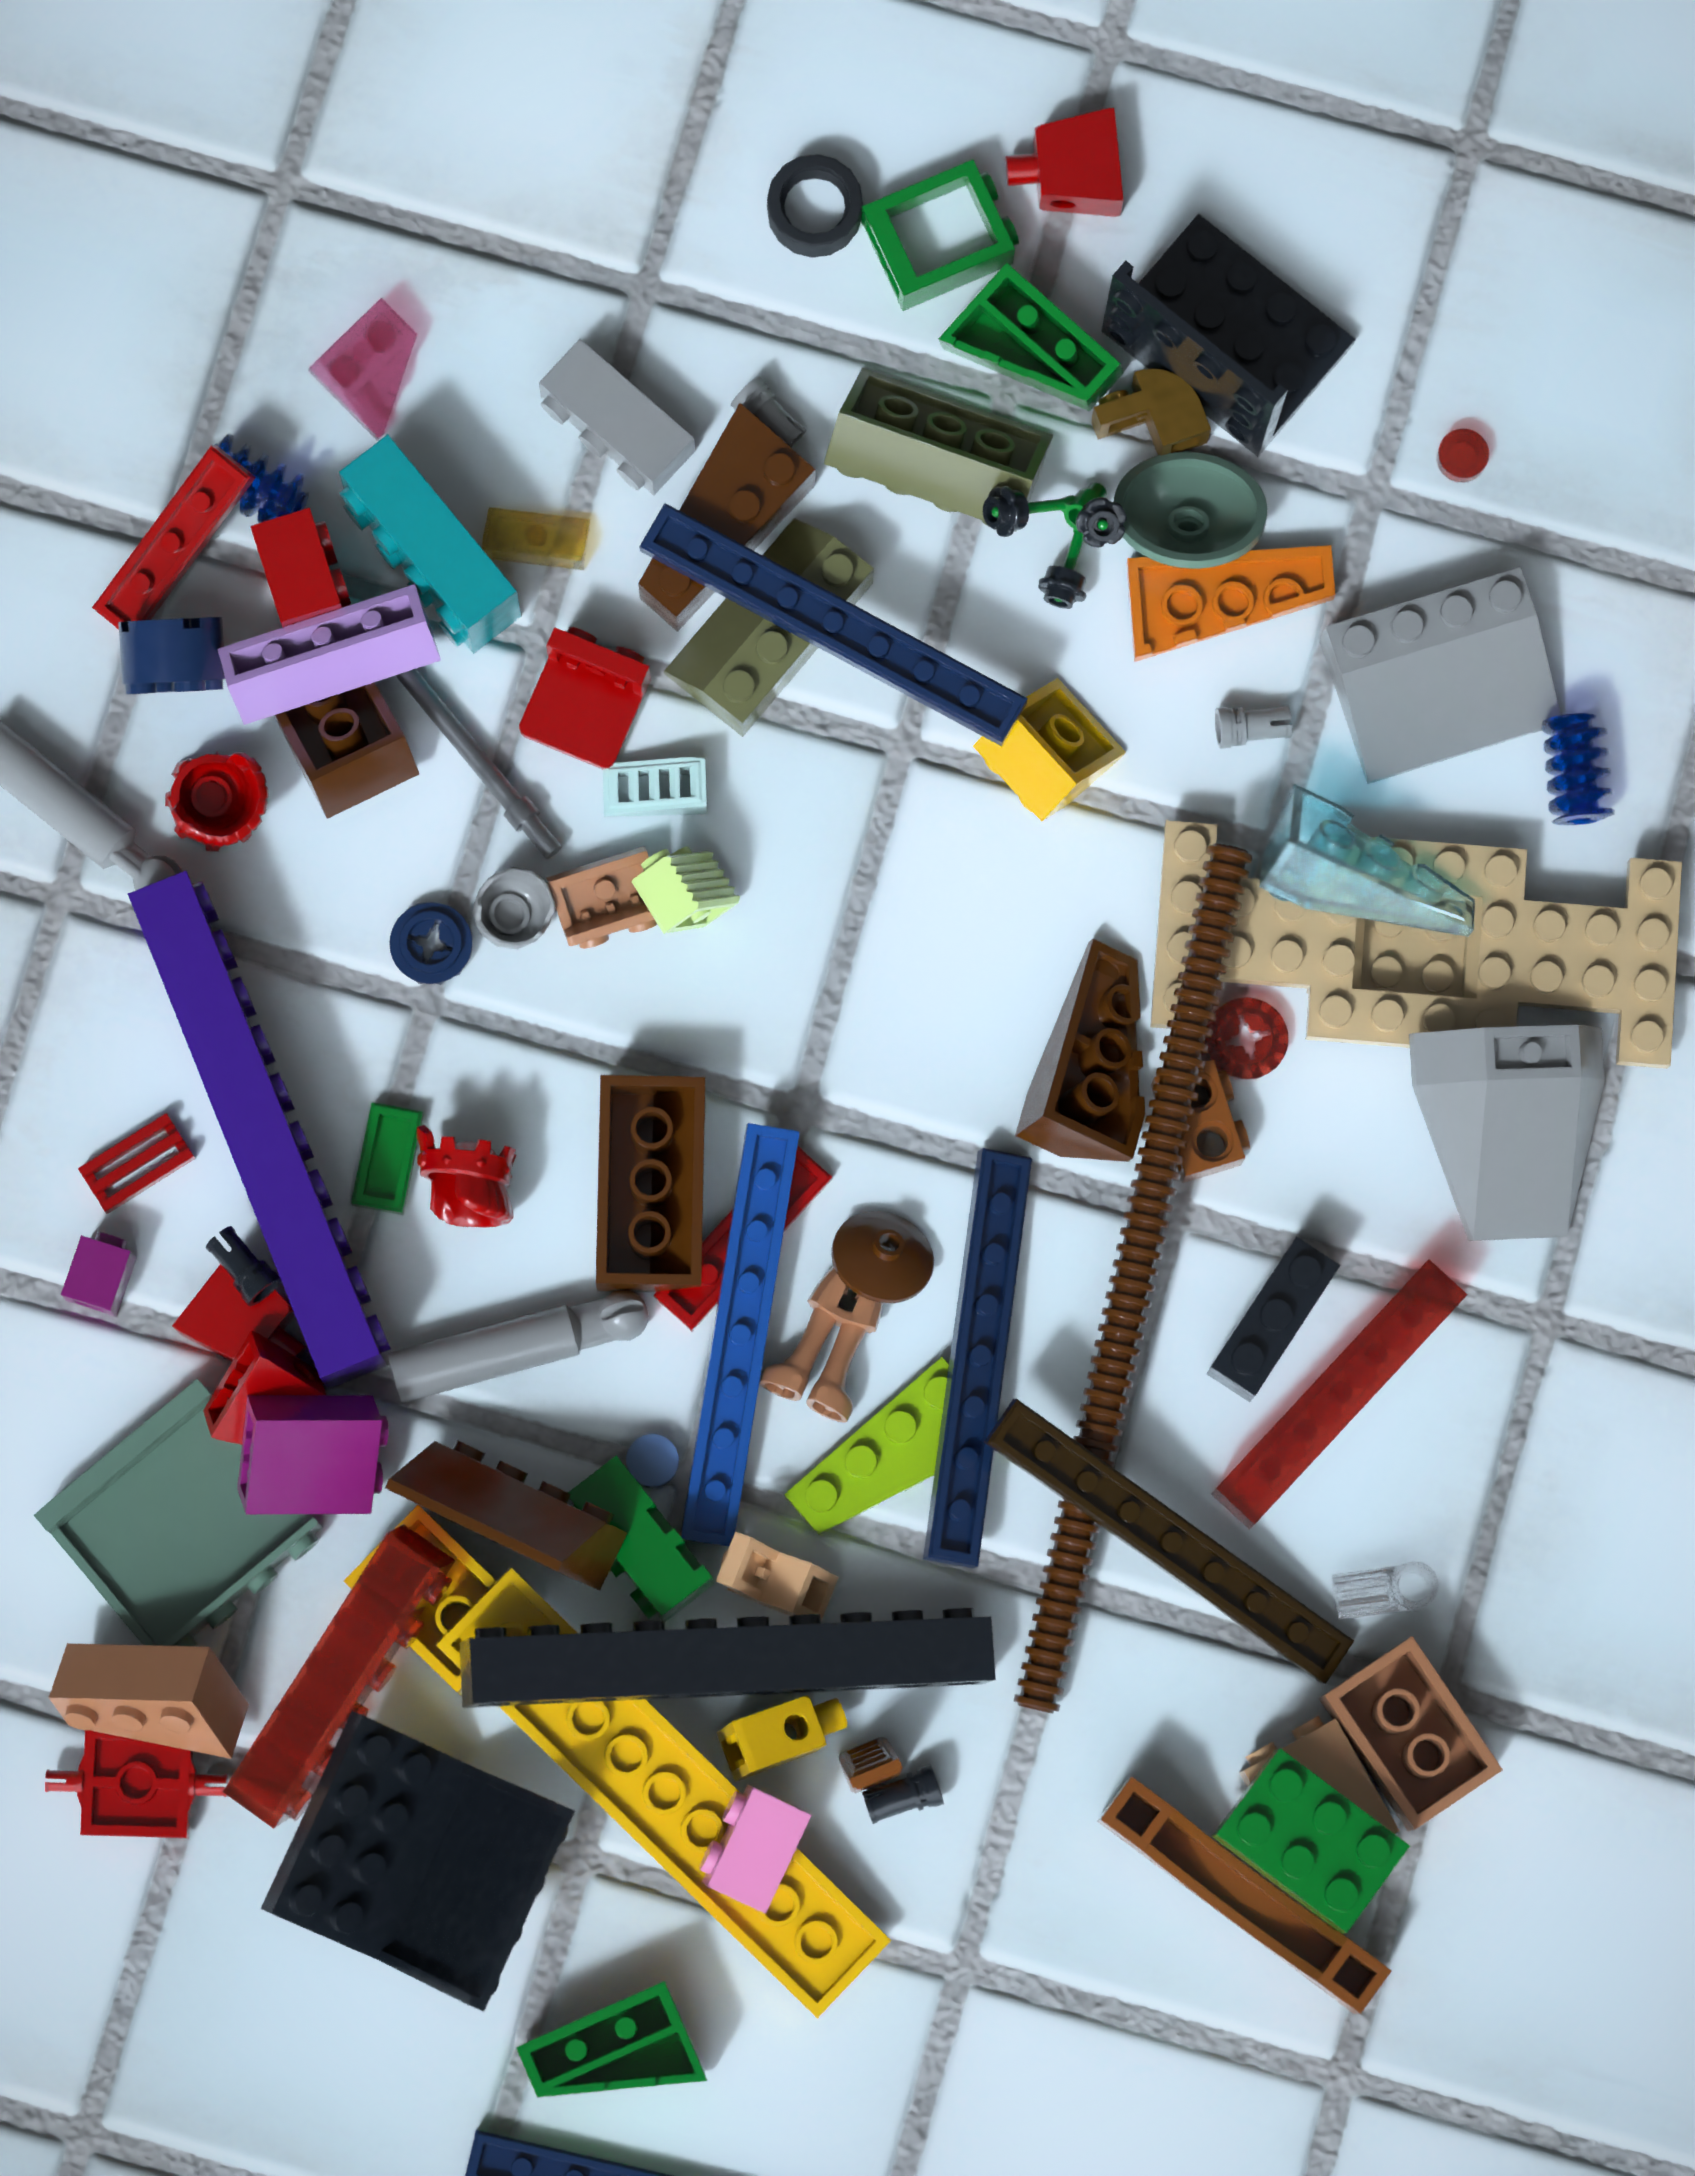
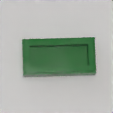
(387, 1158)

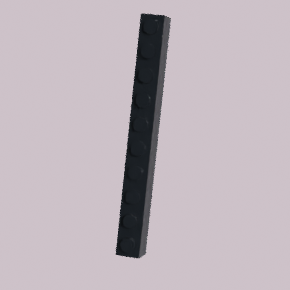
(726, 1660)

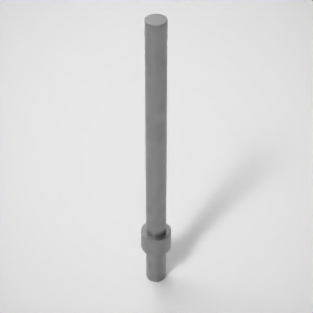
(519, 810)

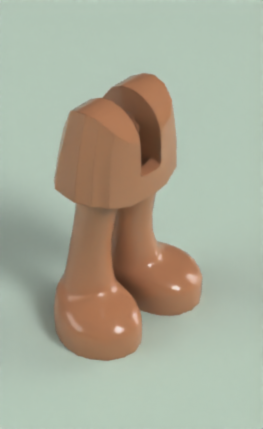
(792, 1376)

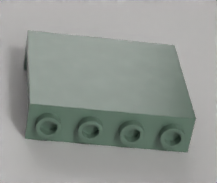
(167, 1529)

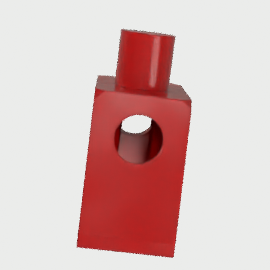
(1073, 165)
(223, 1320)
(256, 1370)

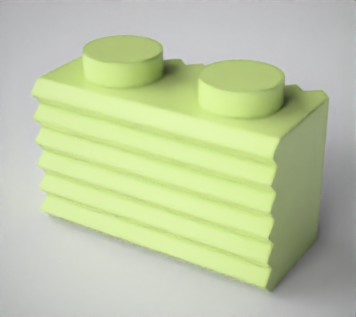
(684, 889)

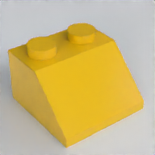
(1051, 751)

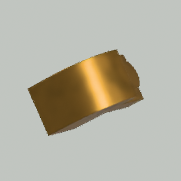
(1163, 403)

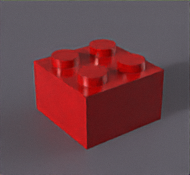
(297, 565)

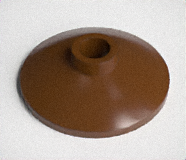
(877, 1272)

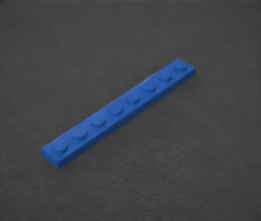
(739, 1334)

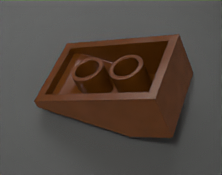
(348, 747)

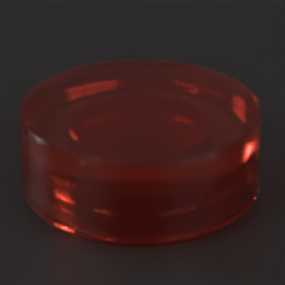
(1462, 455)

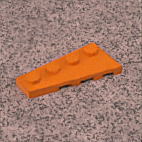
(1188, 606)

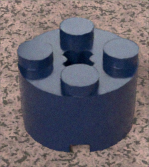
(171, 655)

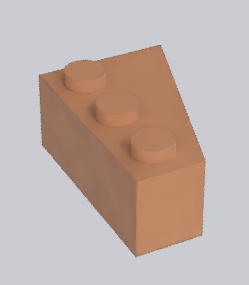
(151, 1695)

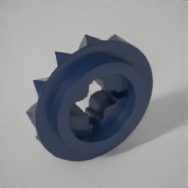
(418, 923)

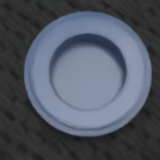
(652, 1460)

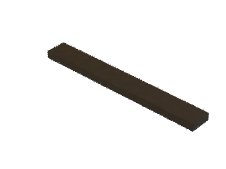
(1169, 1541)

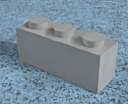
(615, 418)

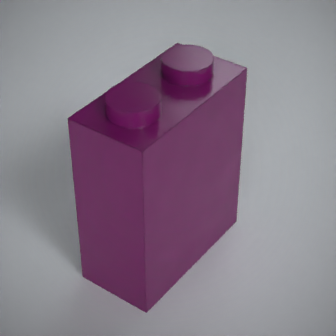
(311, 1454)

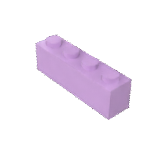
(329, 654)

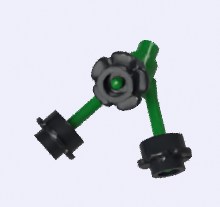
(1088, 513)

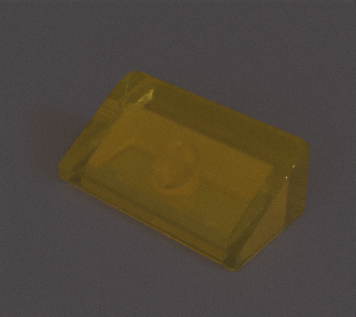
(536, 538)

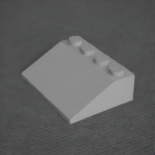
(1441, 675)

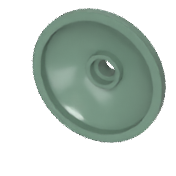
(1191, 510)

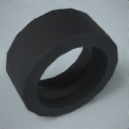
(808, 168)

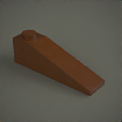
(1088, 1078)

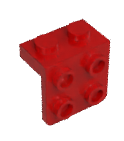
(585, 698)

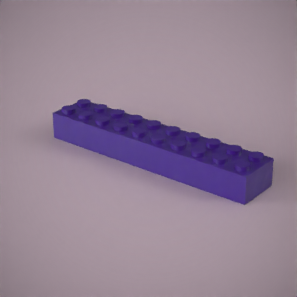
(255, 1125)

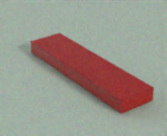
(175, 539)
(695, 1303)

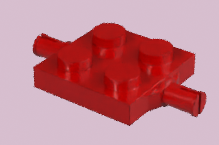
(134, 1787)

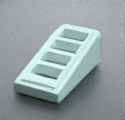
(655, 806)

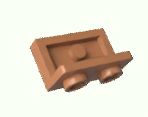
(601, 899)

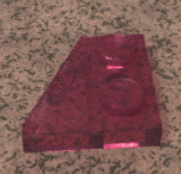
(368, 366)

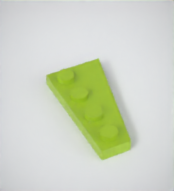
(879, 1459)

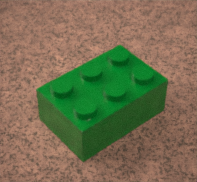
(1310, 1841)

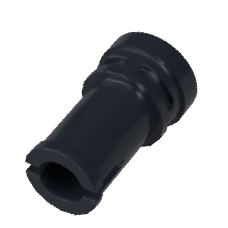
(250, 1276)
(904, 1795)

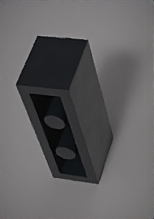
(1273, 1319)

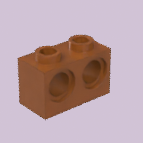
(1213, 1118)

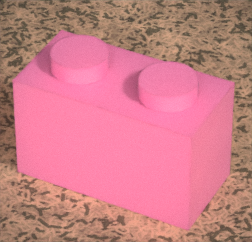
(754, 1847)

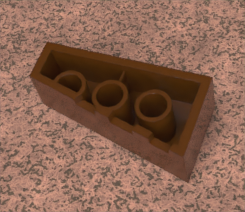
(740, 492)

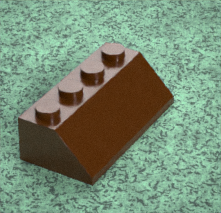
(650, 1183)
(511, 1512)

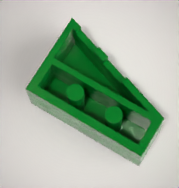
(653, 1551)
(615, 2048)

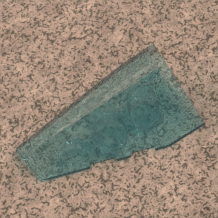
(1339, 870)

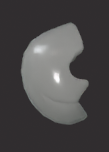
(513, 908)

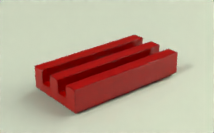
(124, 1147)

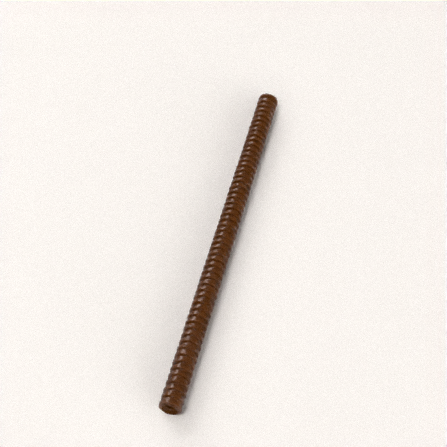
(1136, 1262)

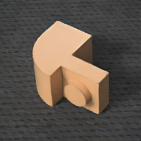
(775, 1578)

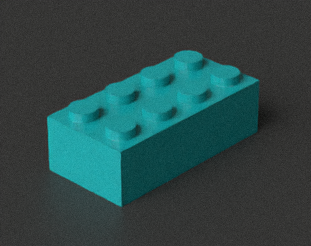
(429, 544)

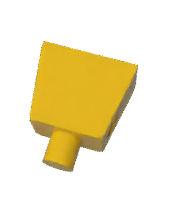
(761, 1742)

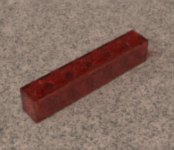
(1339, 1394)
(340, 1675)

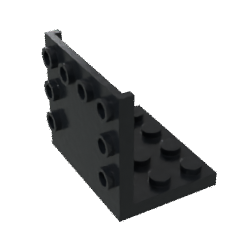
(1227, 331)
(418, 1860)

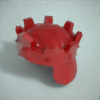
(217, 799)
(467, 1180)

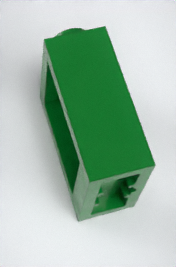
(895, 263)

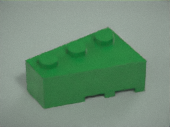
(1031, 341)

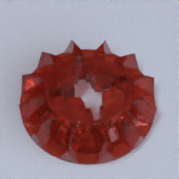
(1258, 1018)

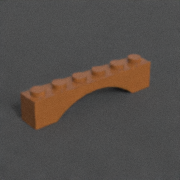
(1244, 1896)

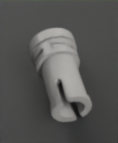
(762, 404)
(1238, 726)

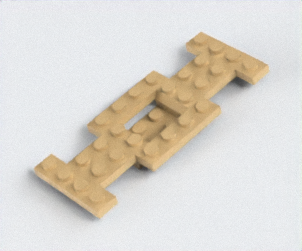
(1393, 980)

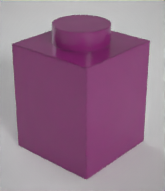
(99, 1273)

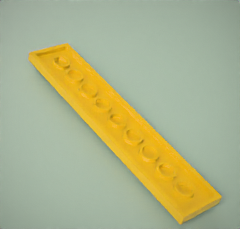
(675, 1808)

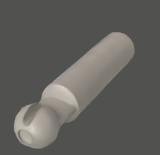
(76, 812)
(516, 1345)

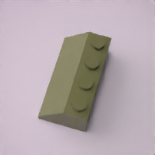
(932, 445)
(745, 661)

